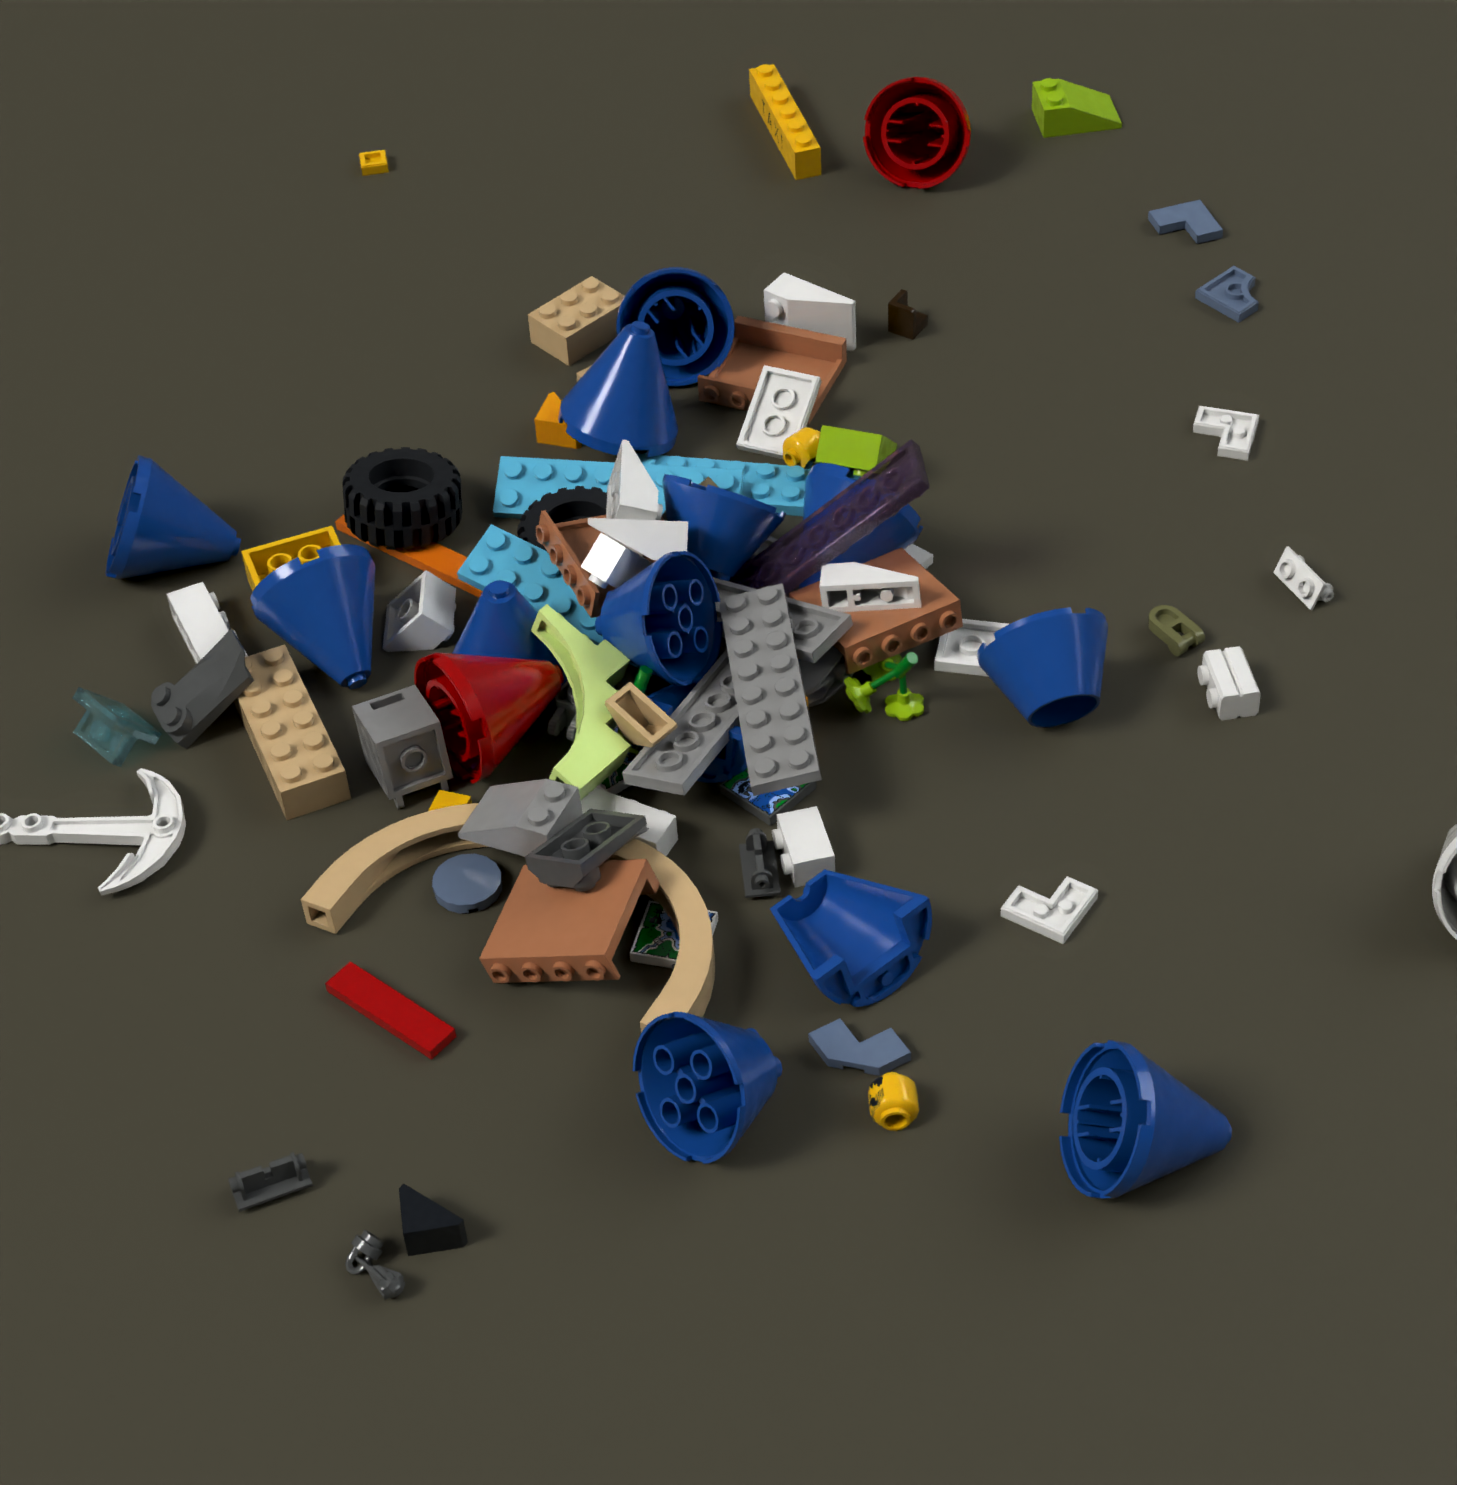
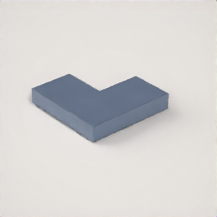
(1189, 216)

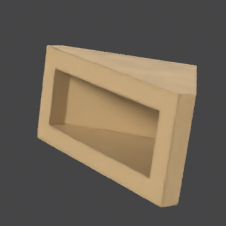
(639, 717)

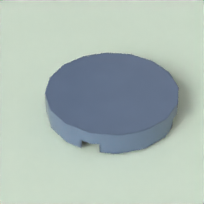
(467, 883)

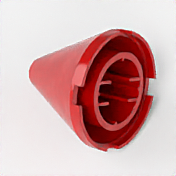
(916, 132)
(484, 704)

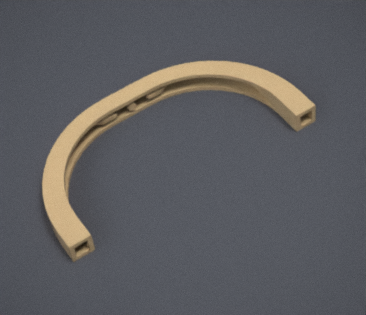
(435, 833)

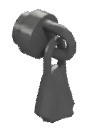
(387, 1281)

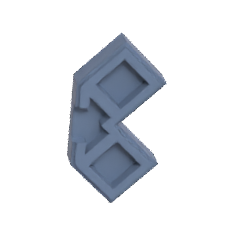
(874, 1055)

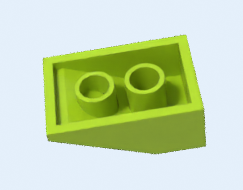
(1071, 109)
(853, 449)

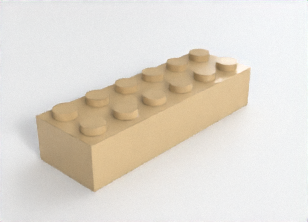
(290, 736)

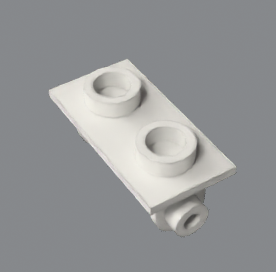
(1302, 579)

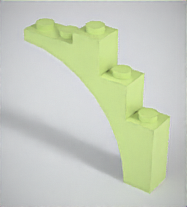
(592, 675)

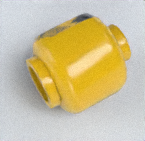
(801, 448)
(893, 1101)

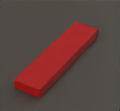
(391, 1010)

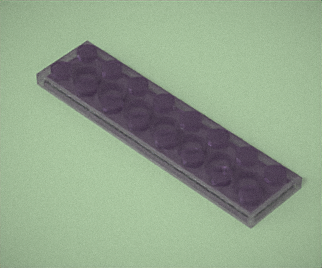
(839, 522)

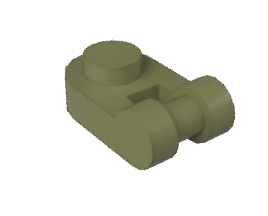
(1167, 621)

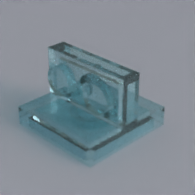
(111, 726)

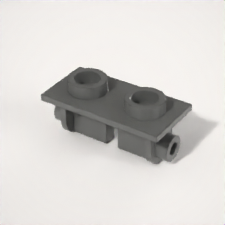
(759, 865)
(266, 1184)

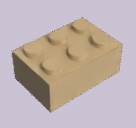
(576, 321)

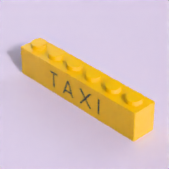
(785, 122)

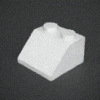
(420, 615)

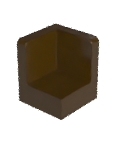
(904, 319)

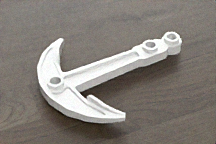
(156, 834)

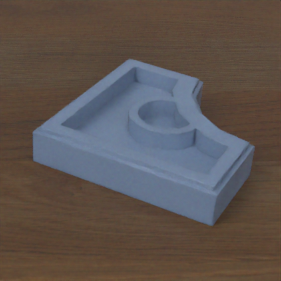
(1230, 294)

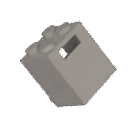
(403, 743)

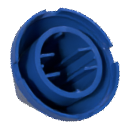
(688, 320)
(623, 397)
(165, 527)
(899, 531)
(324, 610)
(503, 628)
(1132, 1122)

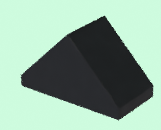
(428, 1225)

